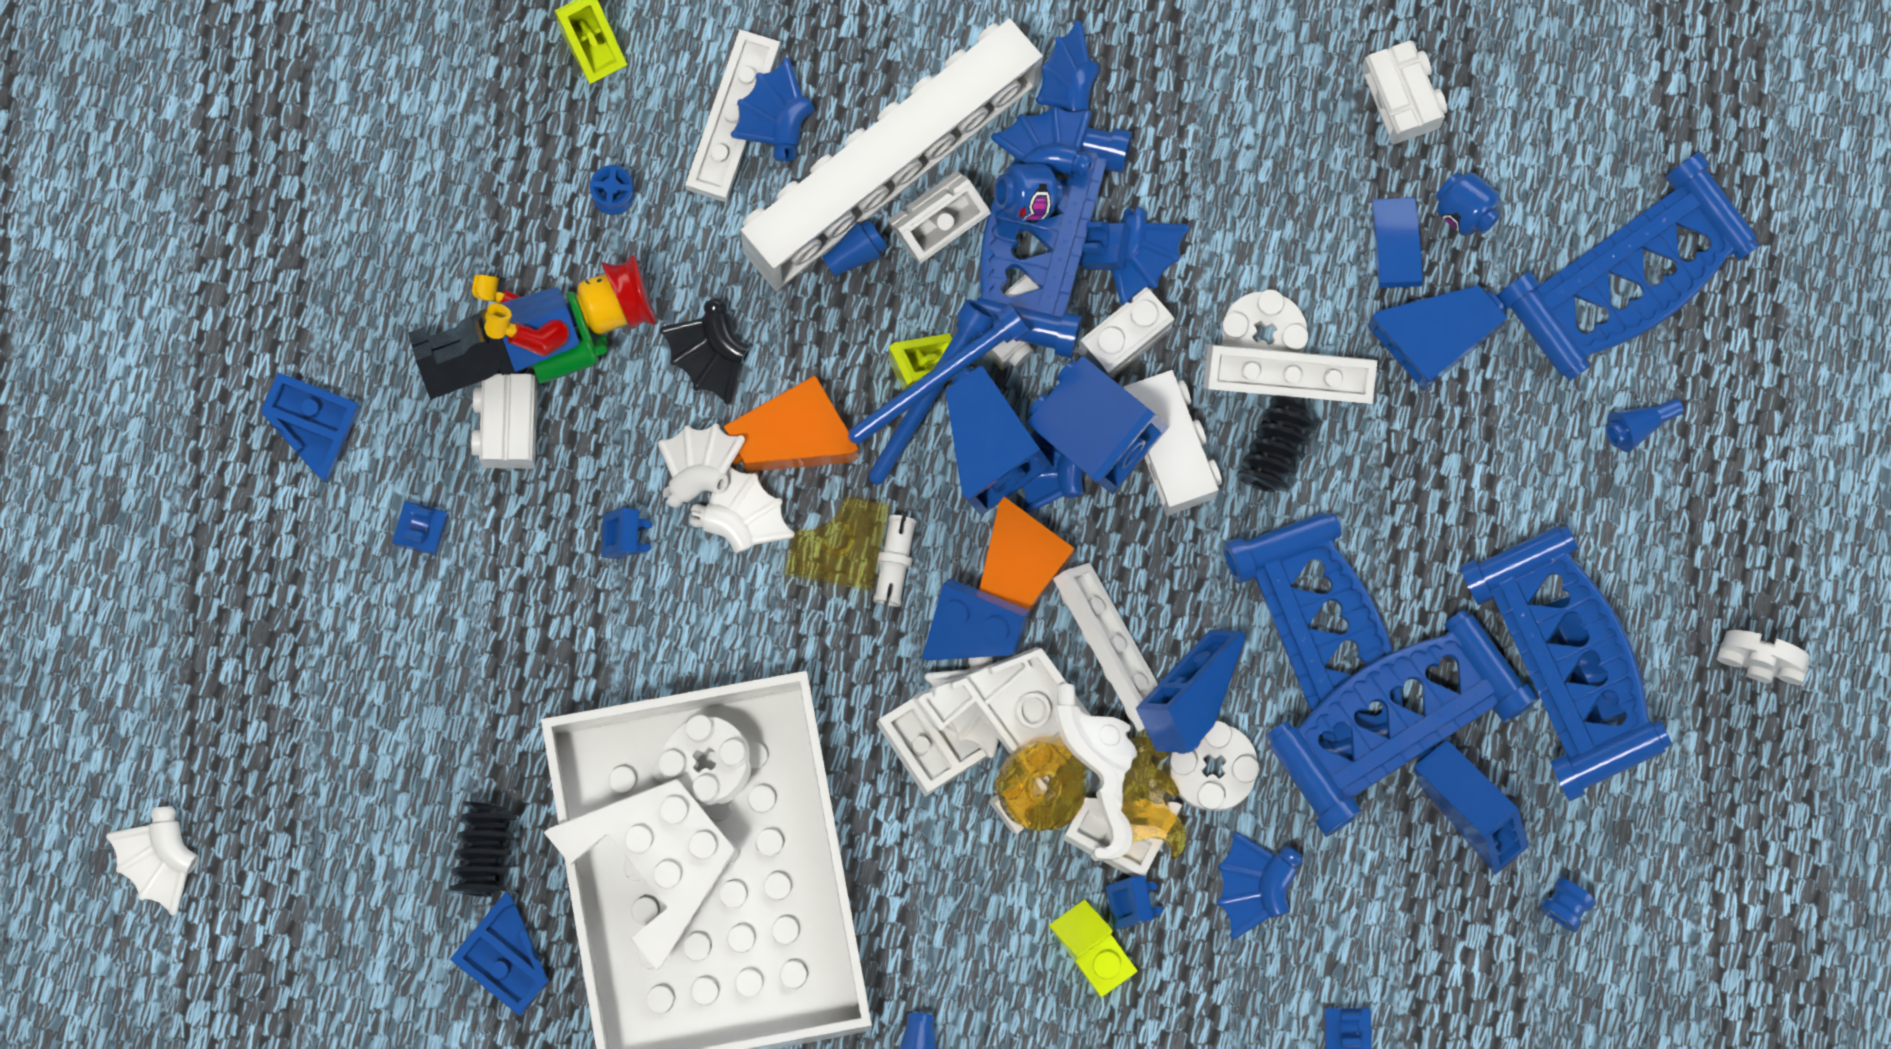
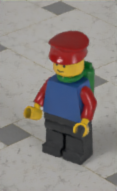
(533, 330)

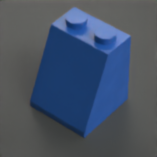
(1096, 423)
(990, 441)

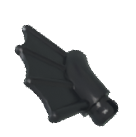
(708, 350)

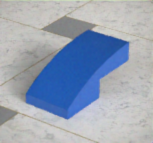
(1397, 242)

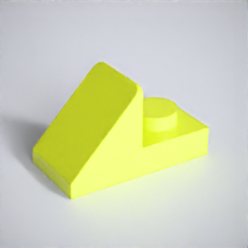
(1093, 948)

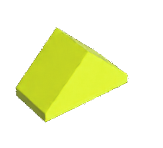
(590, 38)
(916, 357)

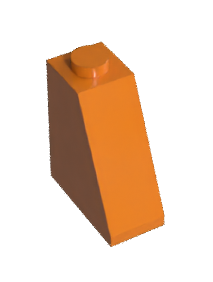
(793, 432)
(1022, 557)

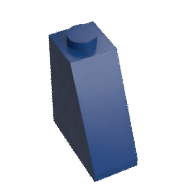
(1438, 331)
(1472, 805)

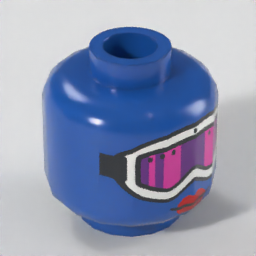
(1028, 192)
(1468, 204)

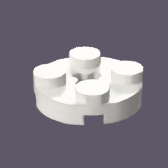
(1271, 310)
(1764, 658)
(700, 737)
(1210, 792)

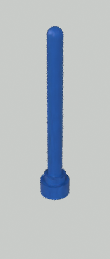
(971, 324)
(1005, 328)

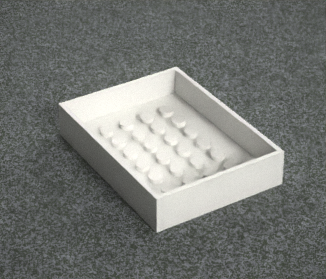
(775, 937)

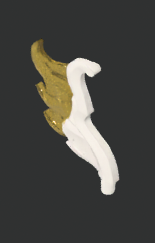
(1129, 780)

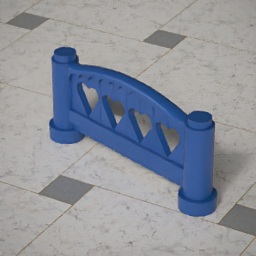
(1063, 236)
(1549, 307)
(1275, 563)
(1591, 748)
(1333, 781)

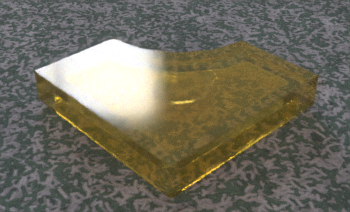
(843, 549)

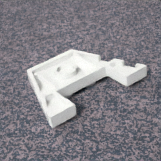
(1012, 698)
(669, 846)

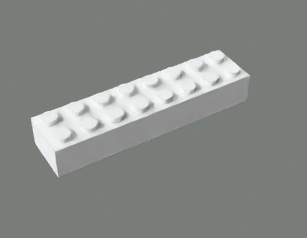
(891, 153)

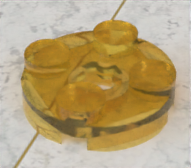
(1016, 786)

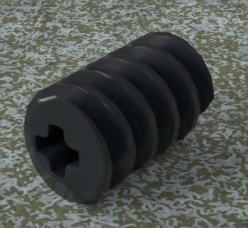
(1276, 445)
(482, 850)

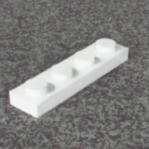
(719, 153)
(1290, 374)
(1108, 637)

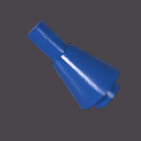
(1631, 427)

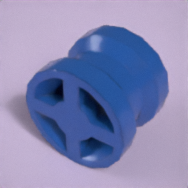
(612, 180)
(1567, 904)

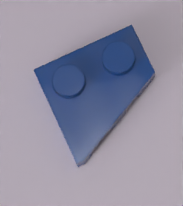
(310, 421)
(973, 625)
(503, 957)

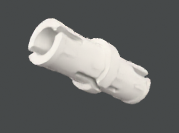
(894, 560)

